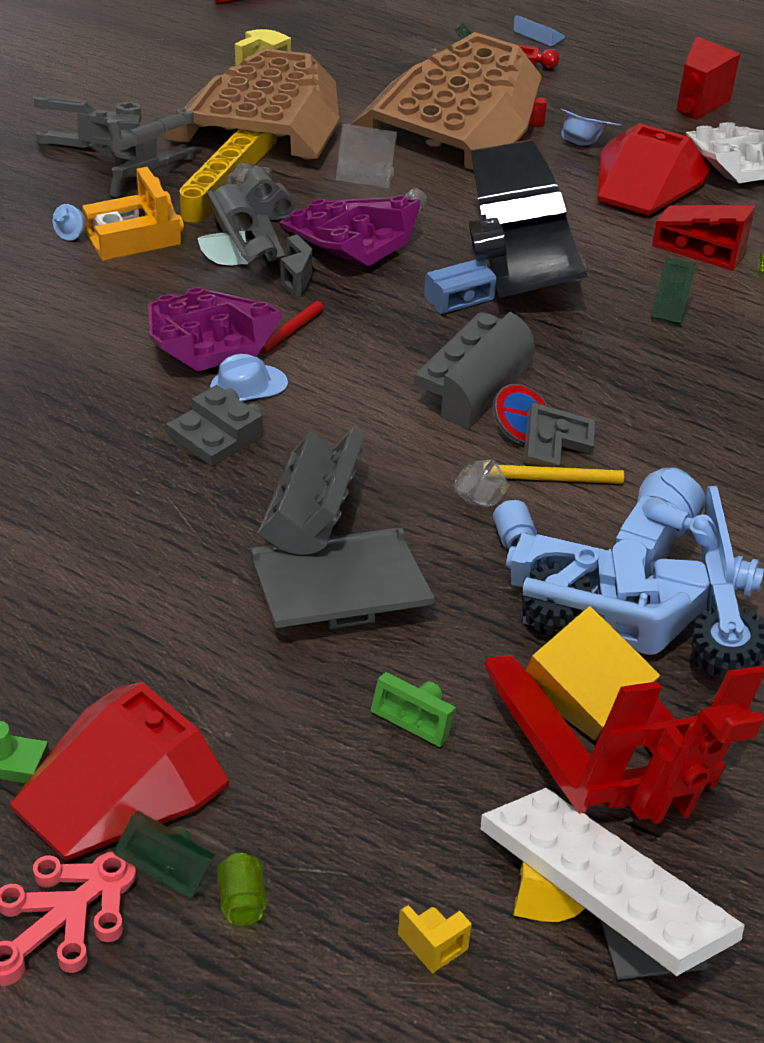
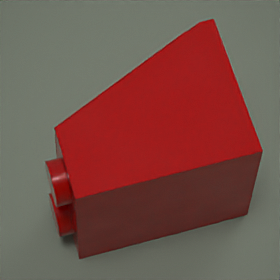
(707, 78)

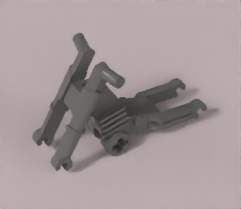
(121, 132)

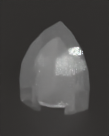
(481, 483)

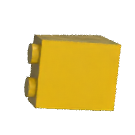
(585, 670)

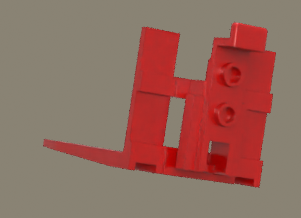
(683, 750)

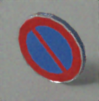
(511, 409)

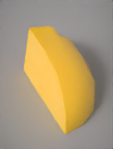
(543, 900)

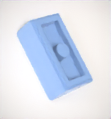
(536, 31)

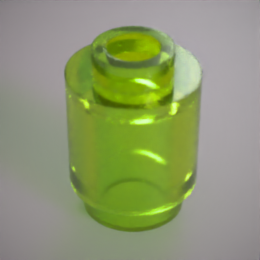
(241, 889)

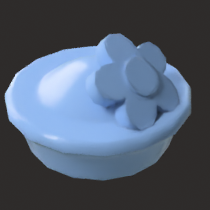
(68, 222)

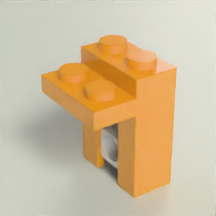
(135, 221)

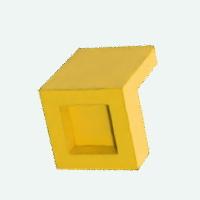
(434, 937)

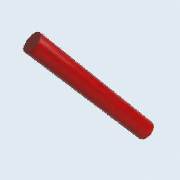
(292, 325)

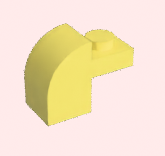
(259, 39)

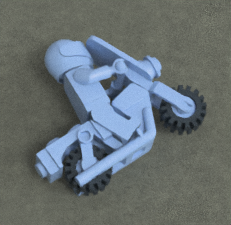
(641, 589)

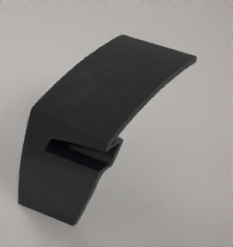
(522, 220)

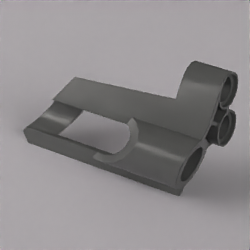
(249, 210)

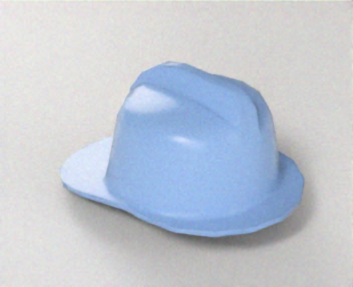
(582, 130)
(250, 377)

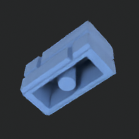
(459, 286)

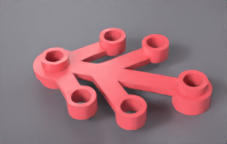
(65, 908)

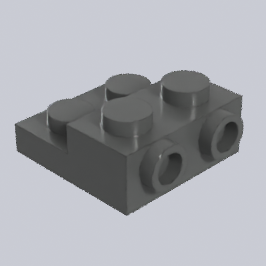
(217, 425)

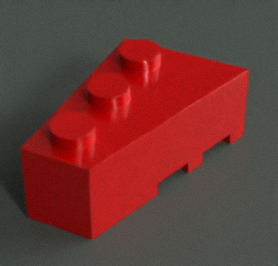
(706, 232)

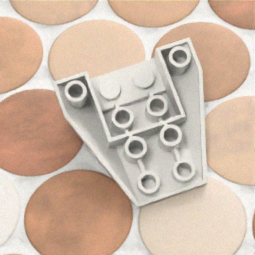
(732, 150)

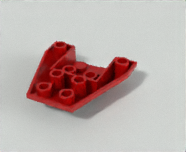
(649, 169)
(114, 761)

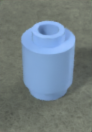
(511, 521)

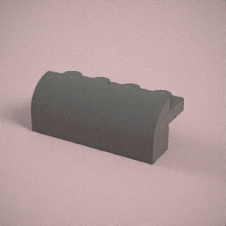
(477, 365)
(311, 493)

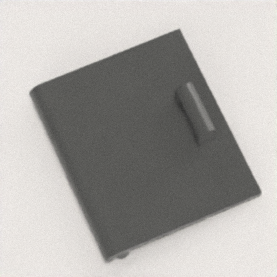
(342, 581)

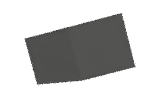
(297, 266)

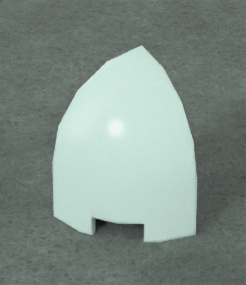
(222, 249)

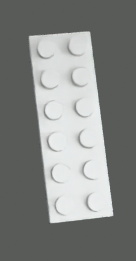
(613, 880)

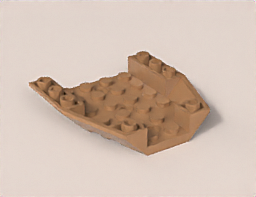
(269, 94)
(483, 112)

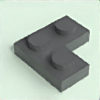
(550, 430)

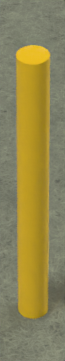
(562, 474)

